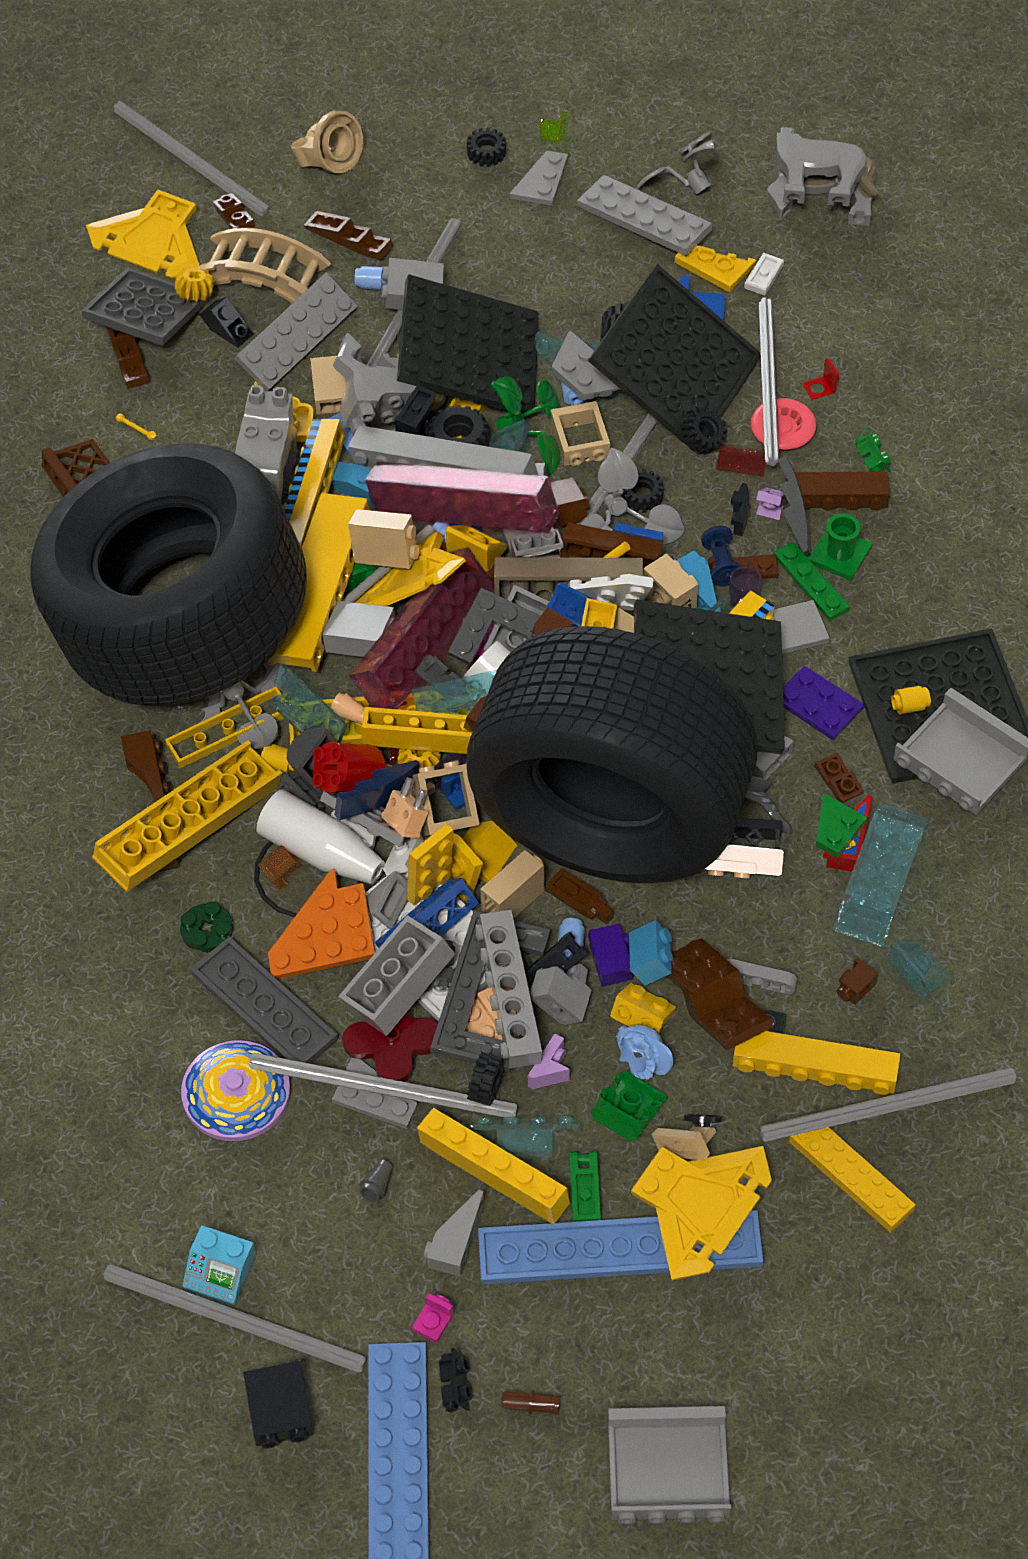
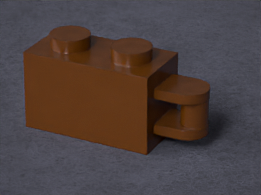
(570, 501)

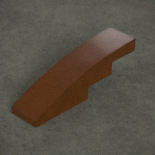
(343, 232)
(128, 358)

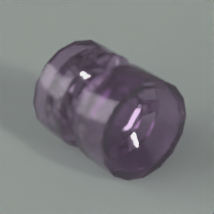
(742, 582)

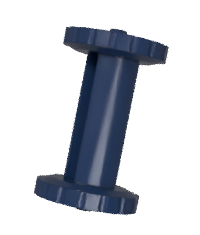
(717, 541)

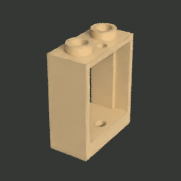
(576, 416)
(449, 768)

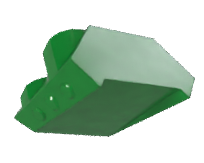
(627, 1105)

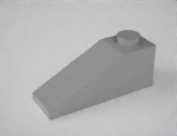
(454, 1237)

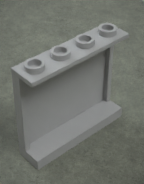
(964, 752)
(668, 1464)

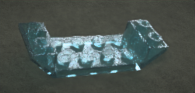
(880, 874)

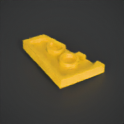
(716, 268)

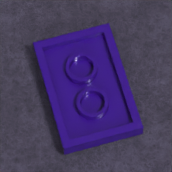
(820, 703)

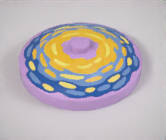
(229, 1097)

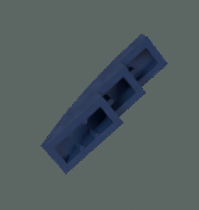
(374, 791)

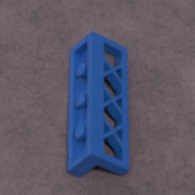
(437, 900)

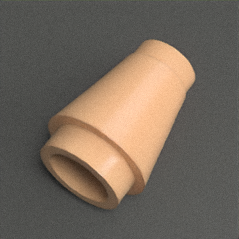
(347, 708)

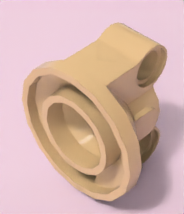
(331, 143)

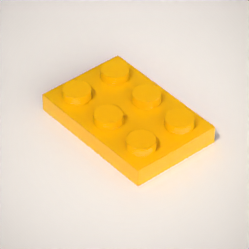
(430, 864)

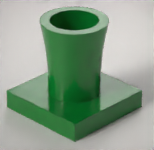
(840, 548)

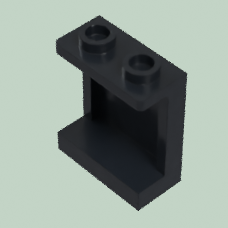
(414, 413)
(278, 1404)

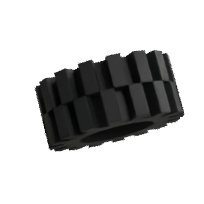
(487, 156)
(696, 438)
(645, 501)
(485, 1079)

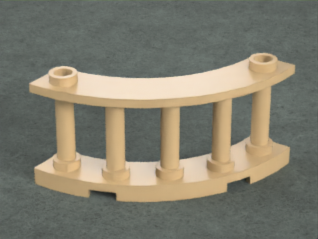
(254, 273)

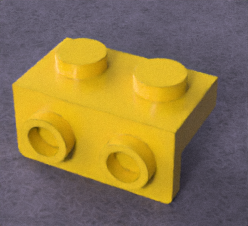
(641, 1007)

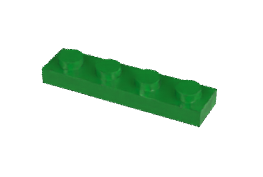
(811, 581)

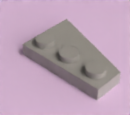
(542, 180)
(380, 1106)

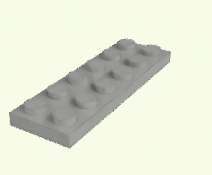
(644, 215)
(295, 332)

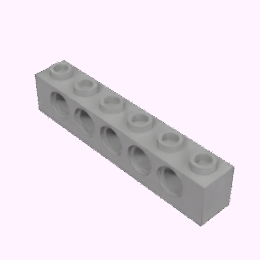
(501, 927)

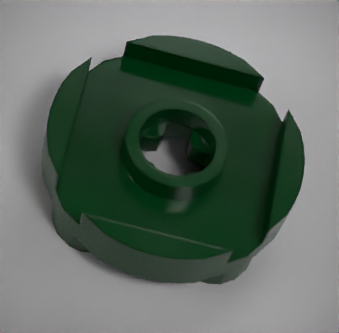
(197, 916)

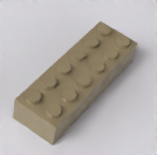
(543, 574)

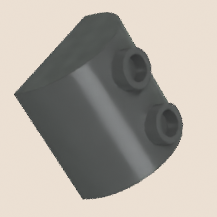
(301, 754)

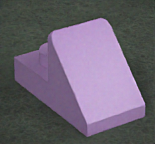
(771, 503)
(550, 1069)

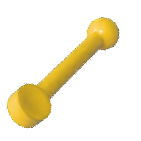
(121, 418)

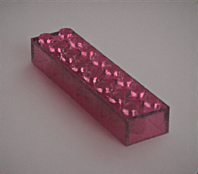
(464, 496)
(419, 629)

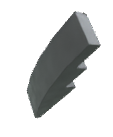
(797, 512)

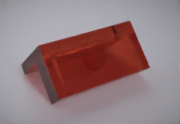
(741, 459)

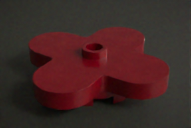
(392, 1052)

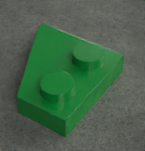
(837, 826)

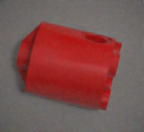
(341, 765)

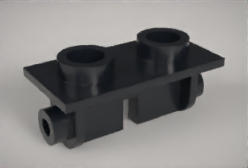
(454, 1368)

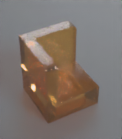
(277, 865)

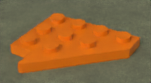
(326, 931)

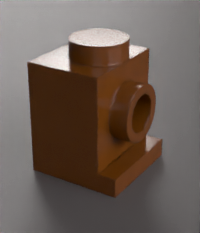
(856, 982)

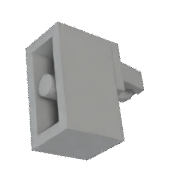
(562, 994)

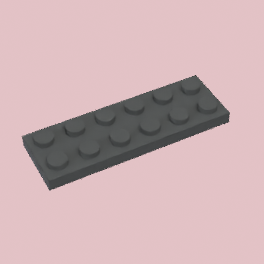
(263, 1003)

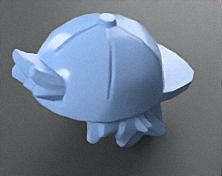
(642, 1039)

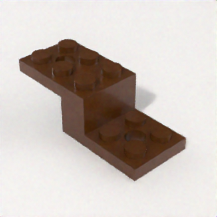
(716, 995)

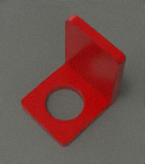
(829, 381)

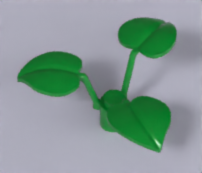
(511, 397)

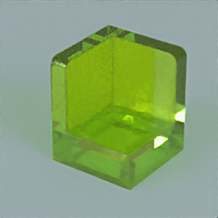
(554, 130)

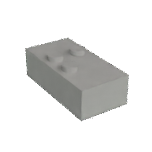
(396, 975)

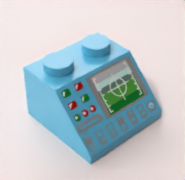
(218, 1264)

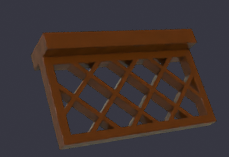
(60, 471)

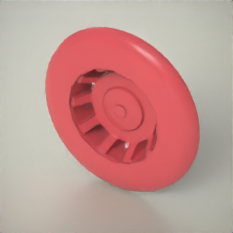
(789, 434)

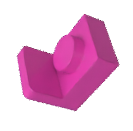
(434, 1317)

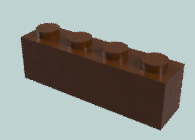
(844, 489)
(593, 542)

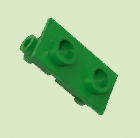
(869, 445)

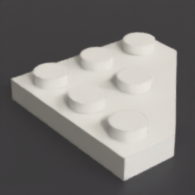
(620, 591)

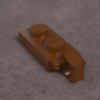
(579, 896)

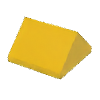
(481, 545)
(491, 846)

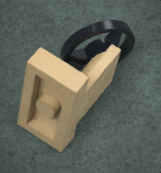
(689, 1143)

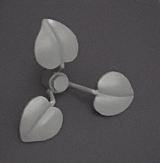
(696, 177)
(621, 473)
(261, 734)

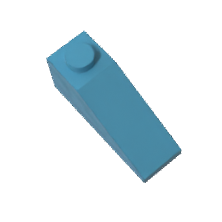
(350, 480)
(699, 569)

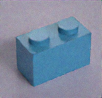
(650, 952)

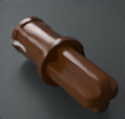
(530, 1402)

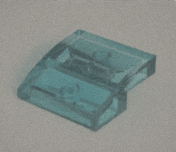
(510, 437)

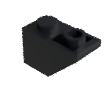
(226, 322)

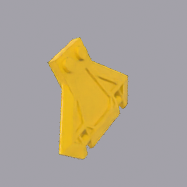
(150, 235)
(399, 583)
(701, 1203)

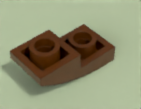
(232, 212)
(838, 779)

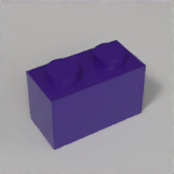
(610, 954)

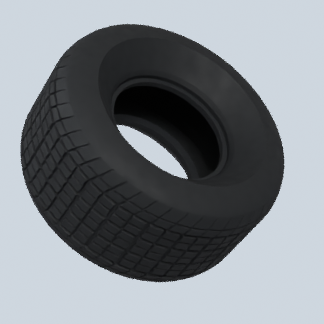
(192, 633)
(612, 754)

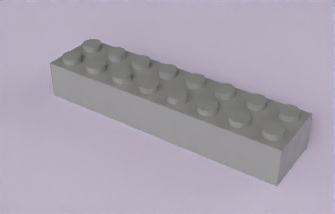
(384, 445)

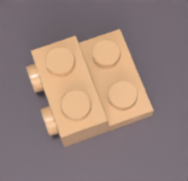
(483, 1018)

